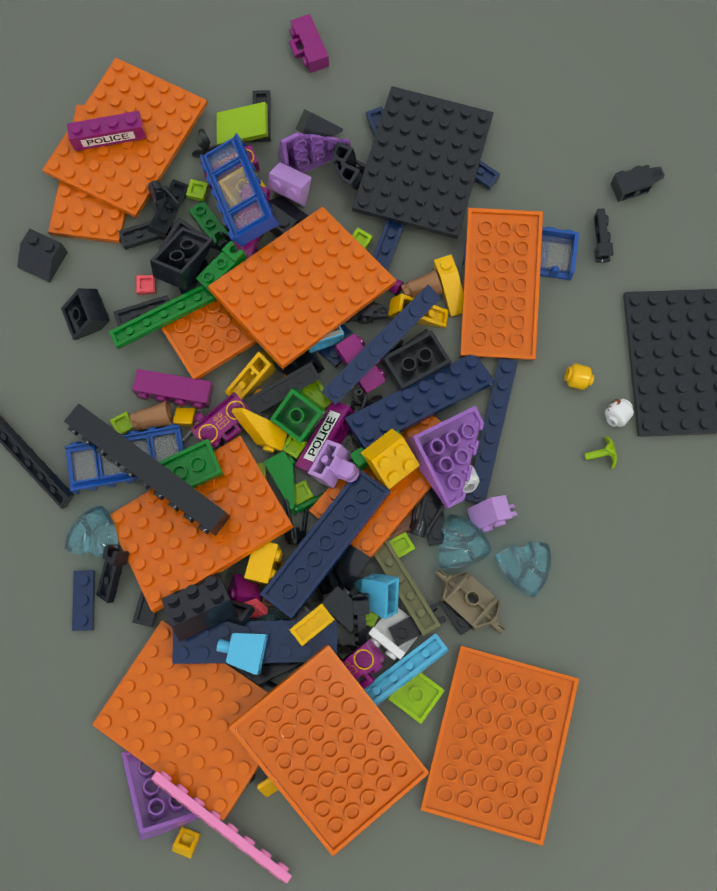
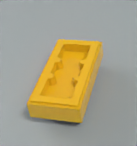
(312, 624)

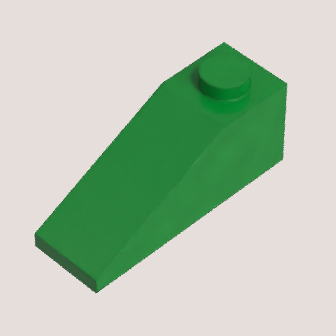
(284, 476)

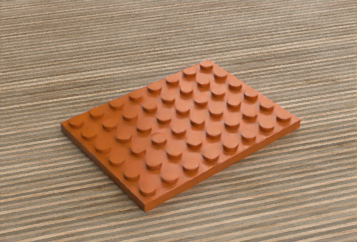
(122, 171)
(302, 286)
(174, 553)
(180, 720)
(500, 745)
(329, 750)

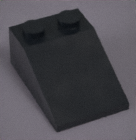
(181, 258)

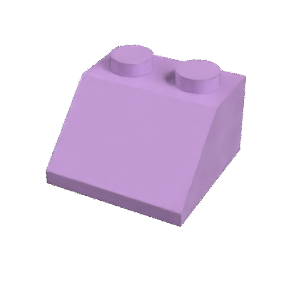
(289, 184)

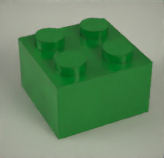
(298, 415)

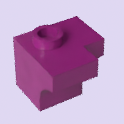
(242, 590)

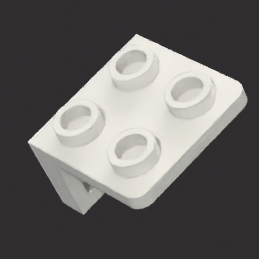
(381, 636)

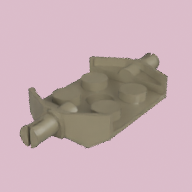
(455, 594)

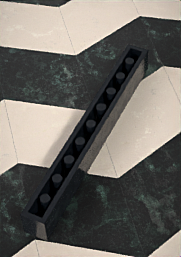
(147, 469)

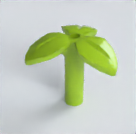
(608, 450)

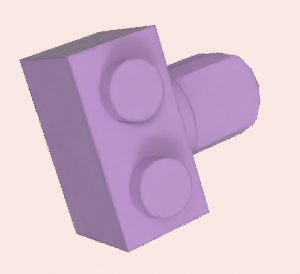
(333, 465)
(491, 513)

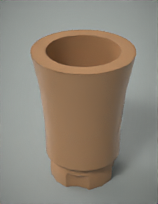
(414, 287)
(154, 416)

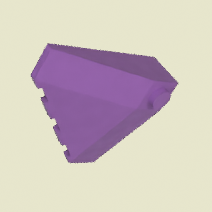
(307, 151)
(447, 453)
(152, 807)

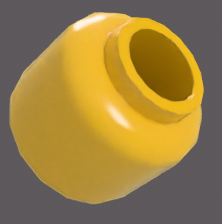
(579, 376)

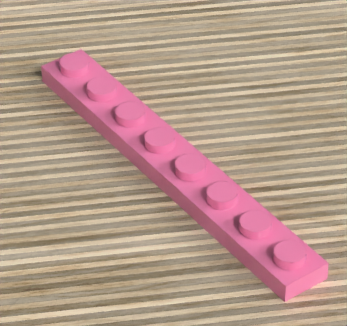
(228, 831)

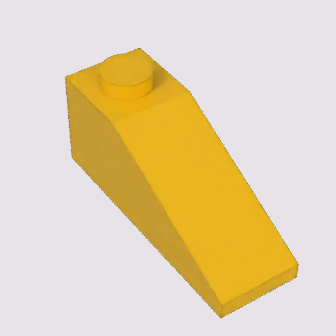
(450, 284)
(434, 317)
(253, 375)
(261, 430)

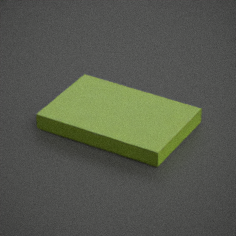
(247, 121)

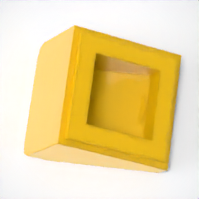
(184, 417)
(267, 787)
(186, 842)

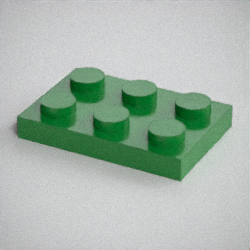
(195, 464)

